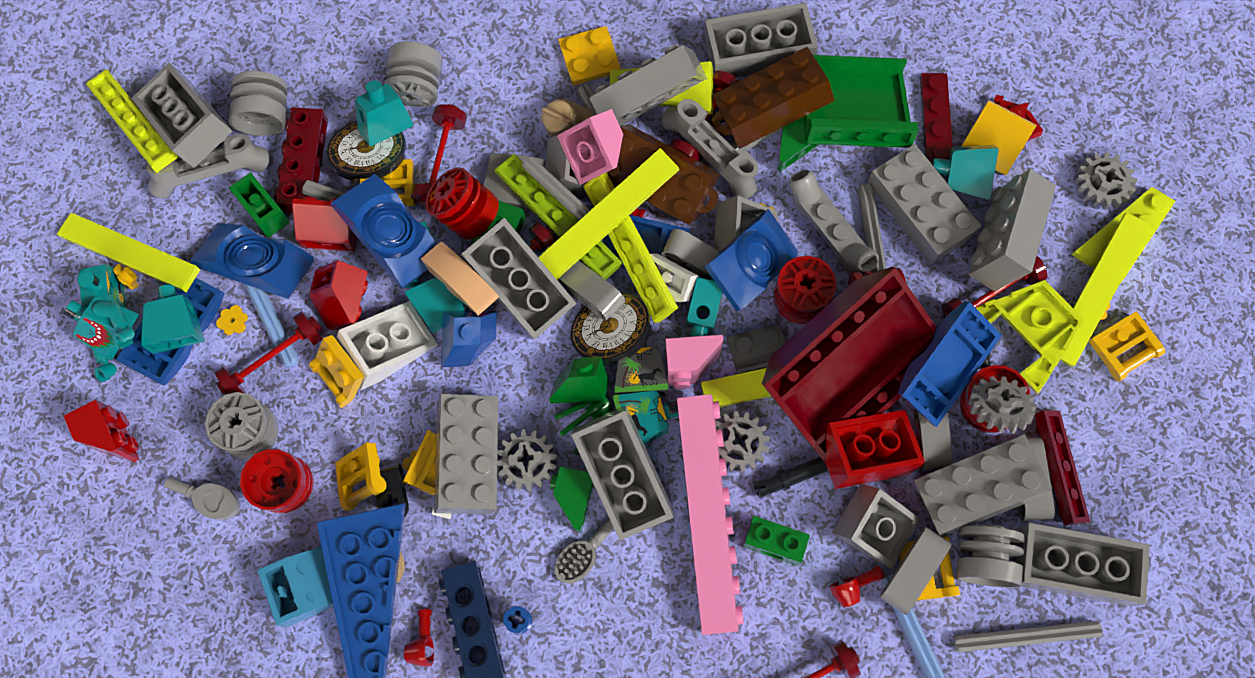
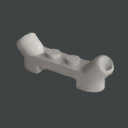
(235, 154)
(736, 168)
(831, 225)

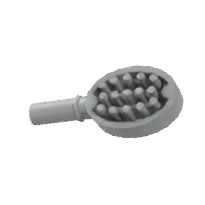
(208, 499)
(580, 557)

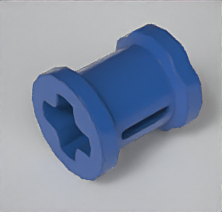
(513, 612)

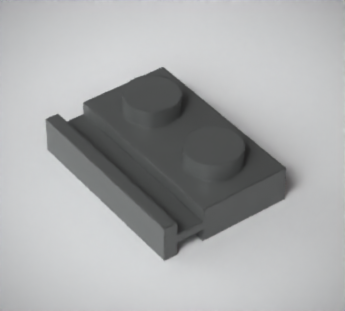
(754, 348)

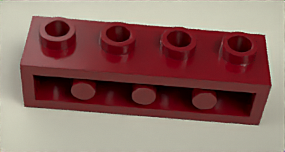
(301, 154)

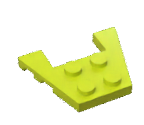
(1042, 322)

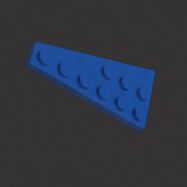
(362, 574)

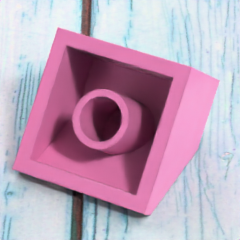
(593, 146)
(690, 358)

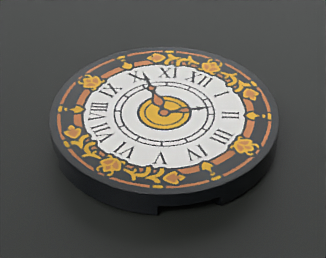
(355, 159)
(616, 337)

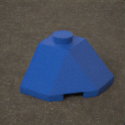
(466, 336)

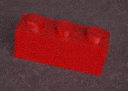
(871, 449)

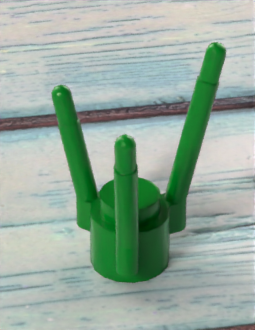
(593, 411)

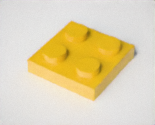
(589, 55)

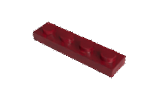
(936, 115)
(1062, 468)

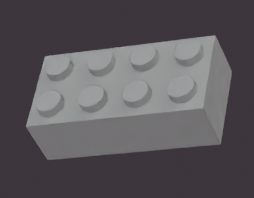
(758, 38)
(650, 85)
(181, 115)
(923, 204)
(1012, 230)
(519, 279)
(466, 454)
(622, 473)
(983, 486)
(1084, 565)

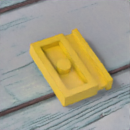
(422, 470)

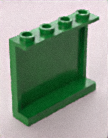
(867, 105)

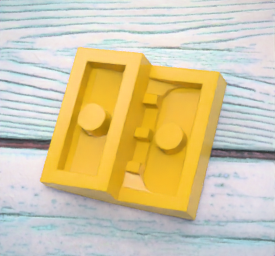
(1003, 129)

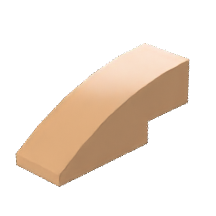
(459, 278)

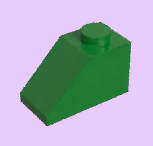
(793, 144)
(581, 382)
(572, 492)

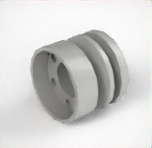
(414, 73)
(258, 103)
(255, 433)
(990, 556)

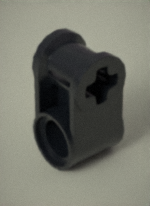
(394, 489)

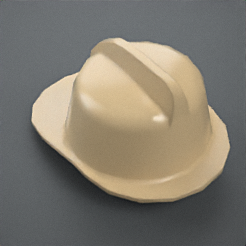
(563, 115)

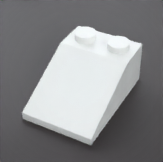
(386, 342)

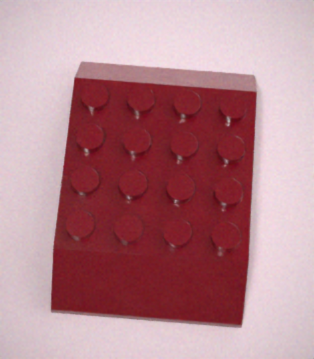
(850, 356)

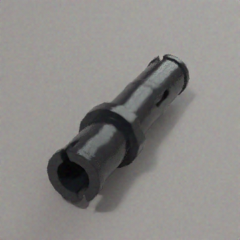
(785, 478)

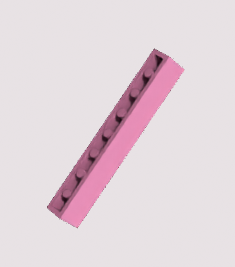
(708, 515)

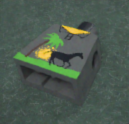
(642, 373)

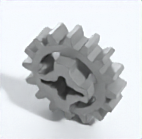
(1093, 177)
(1002, 404)
(750, 435)
(538, 459)

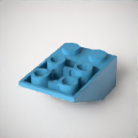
(297, 587)

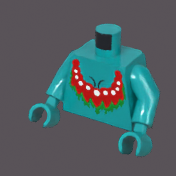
(104, 329)

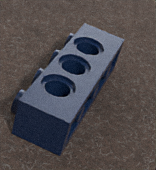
(453, 581)

